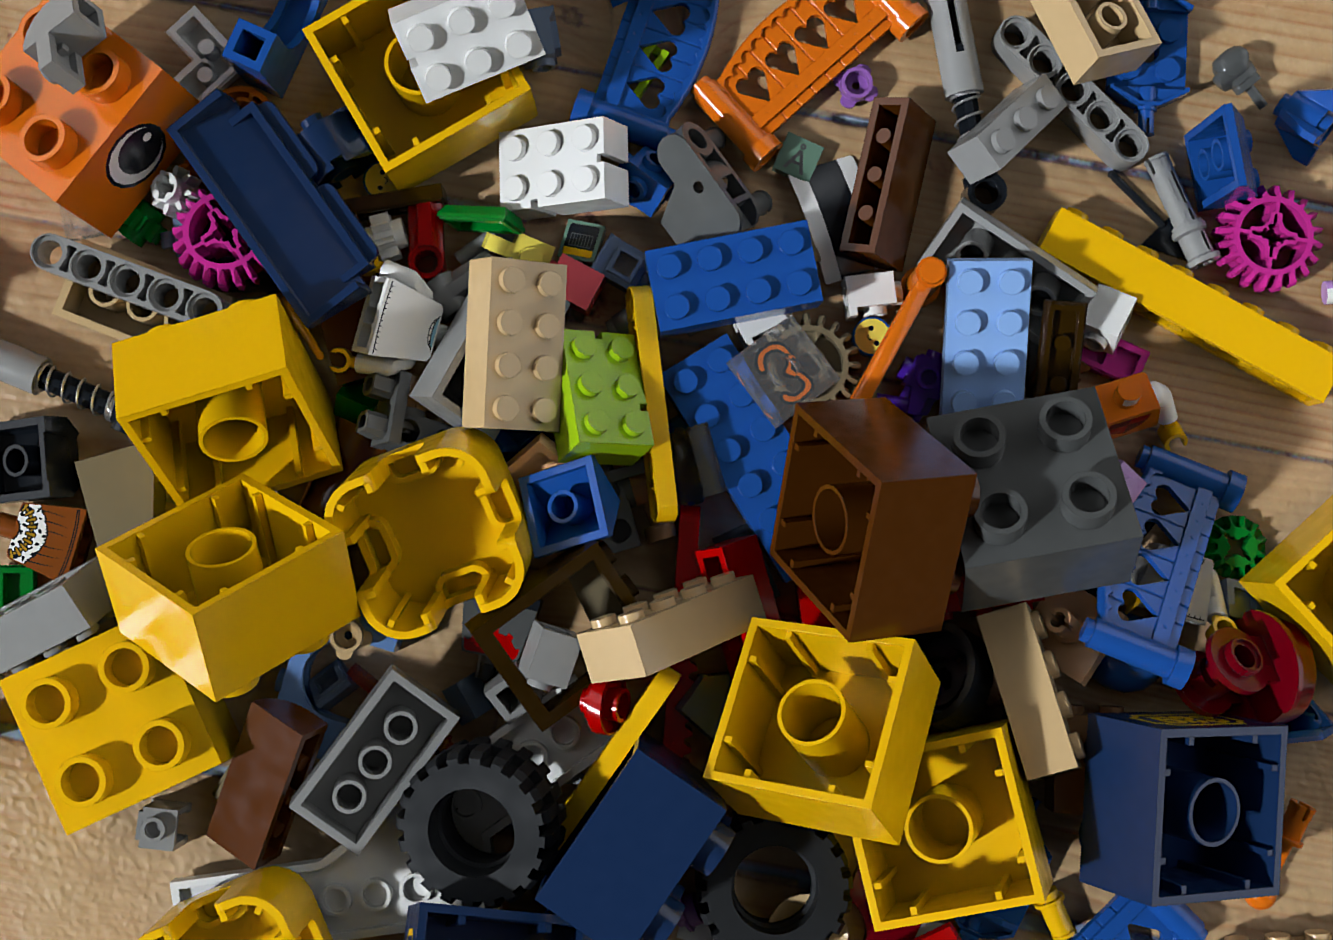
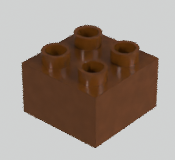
(872, 517)

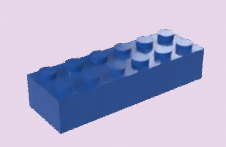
(744, 439)

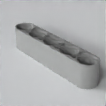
(1089, 97)
(114, 275)

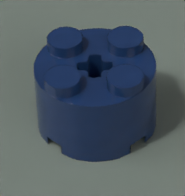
(336, 146)

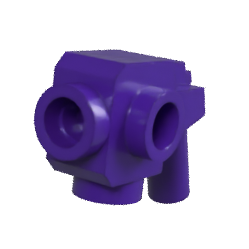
(921, 384)

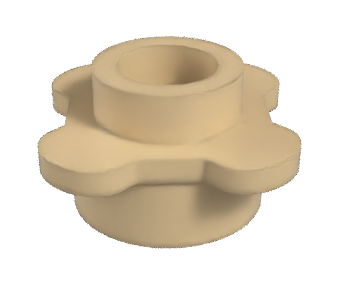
(346, 647)

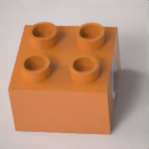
(93, 146)

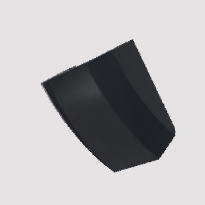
(38, 459)

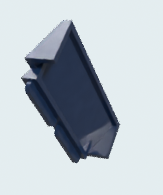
(268, 192)

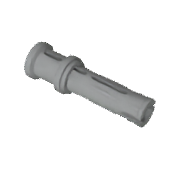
(1188, 229)

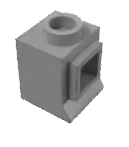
(159, 824)

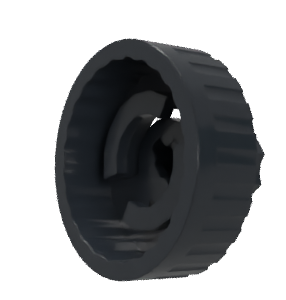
(963, 684)

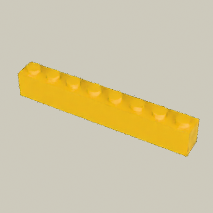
(1193, 309)

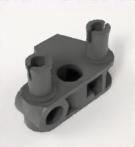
(701, 200)

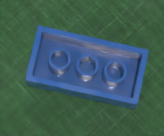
(733, 278)

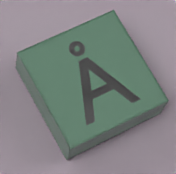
(797, 157)

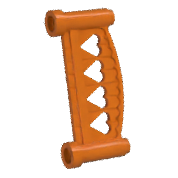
(752, 120)
(919, 290)

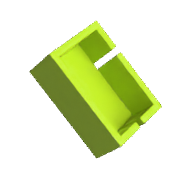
(602, 400)

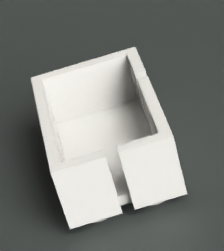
(463, 41)
(564, 168)

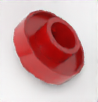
(605, 706)

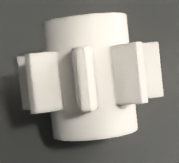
(173, 189)
(388, 236)

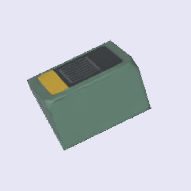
(582, 241)

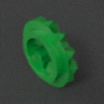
(1235, 528)

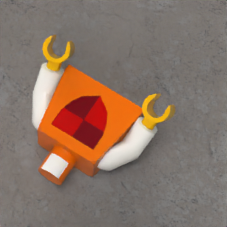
(1138, 404)

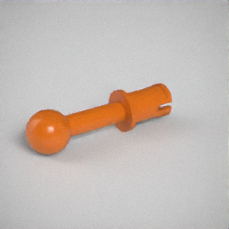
(1294, 826)

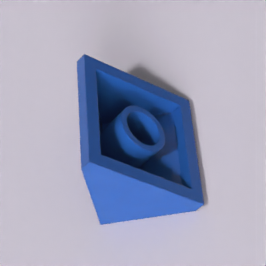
(568, 506)

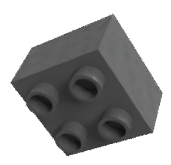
(1049, 503)

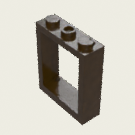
(531, 590)

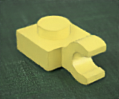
(521, 248)

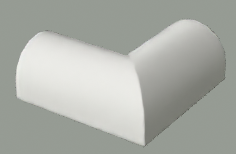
(204, 47)

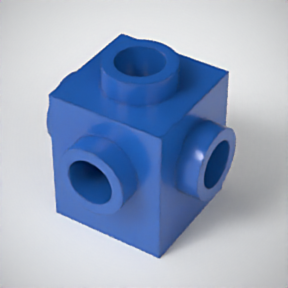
(648, 181)

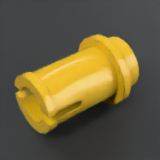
(1056, 915)

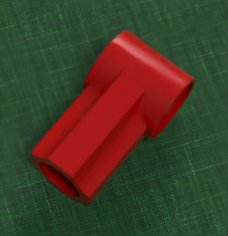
(426, 237)

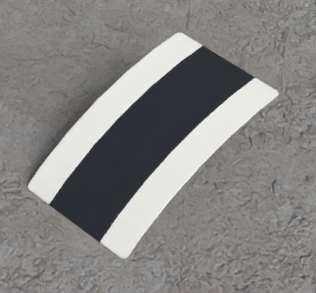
(826, 207)

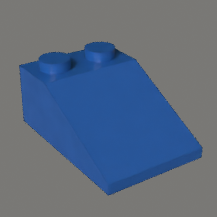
(1221, 160)

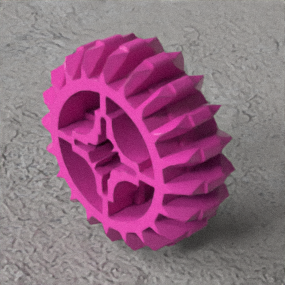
(213, 244)
(1258, 269)

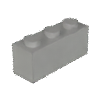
(1007, 129)

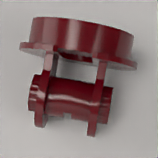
(1253, 671)

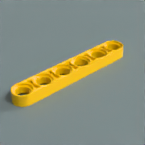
(658, 460)
(618, 747)

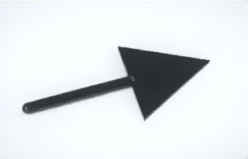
(1161, 238)

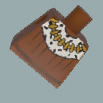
(48, 537)

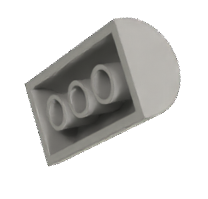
(976, 234)

